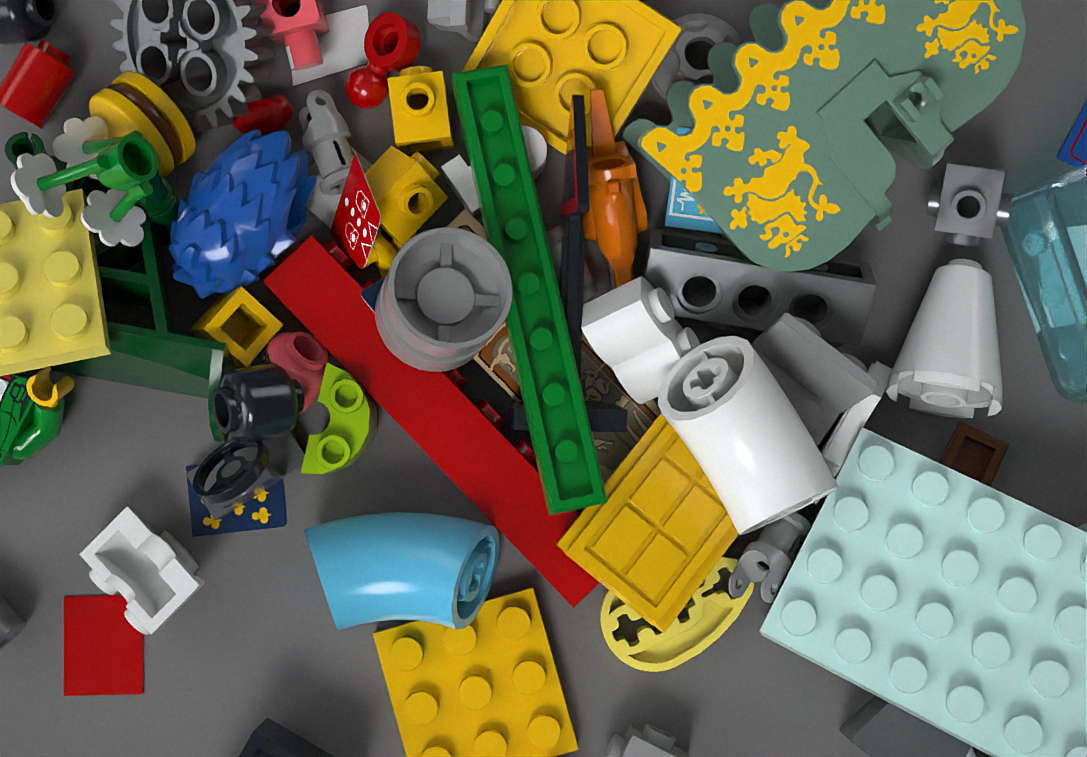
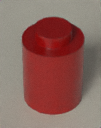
(36, 82)

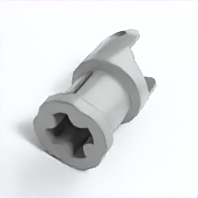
(327, 140)
(770, 557)

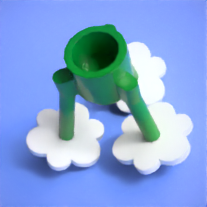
(116, 162)

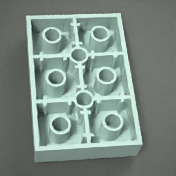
(944, 603)

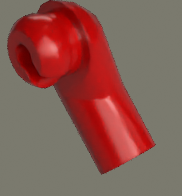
(265, 115)

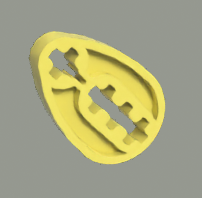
(705, 622)

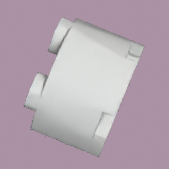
(145, 568)

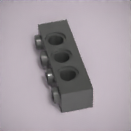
(843, 284)

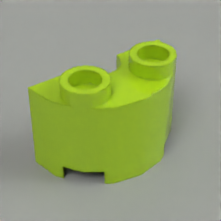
(350, 426)

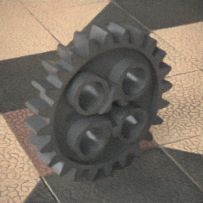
(197, 54)

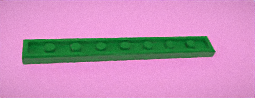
(536, 315)

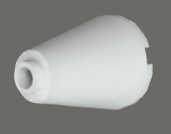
(952, 346)

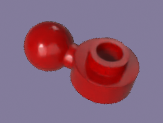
(390, 46)

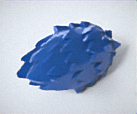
(241, 213)

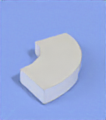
(852, 421)

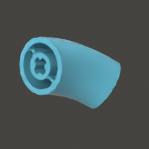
(404, 567)

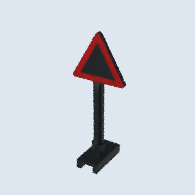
(574, 203)

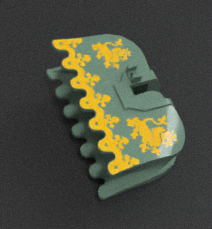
(782, 127)

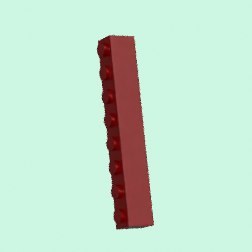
(432, 411)

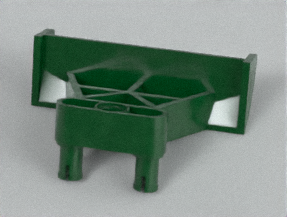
(138, 354)

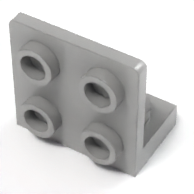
(813, 373)

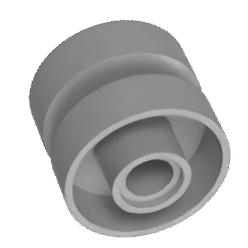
(443, 299)

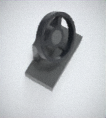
(243, 471)

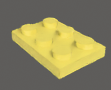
(49, 288)

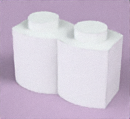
(637, 336)

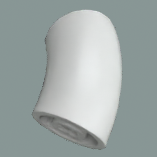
(744, 433)

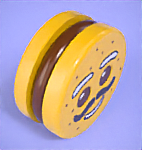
(141, 105)

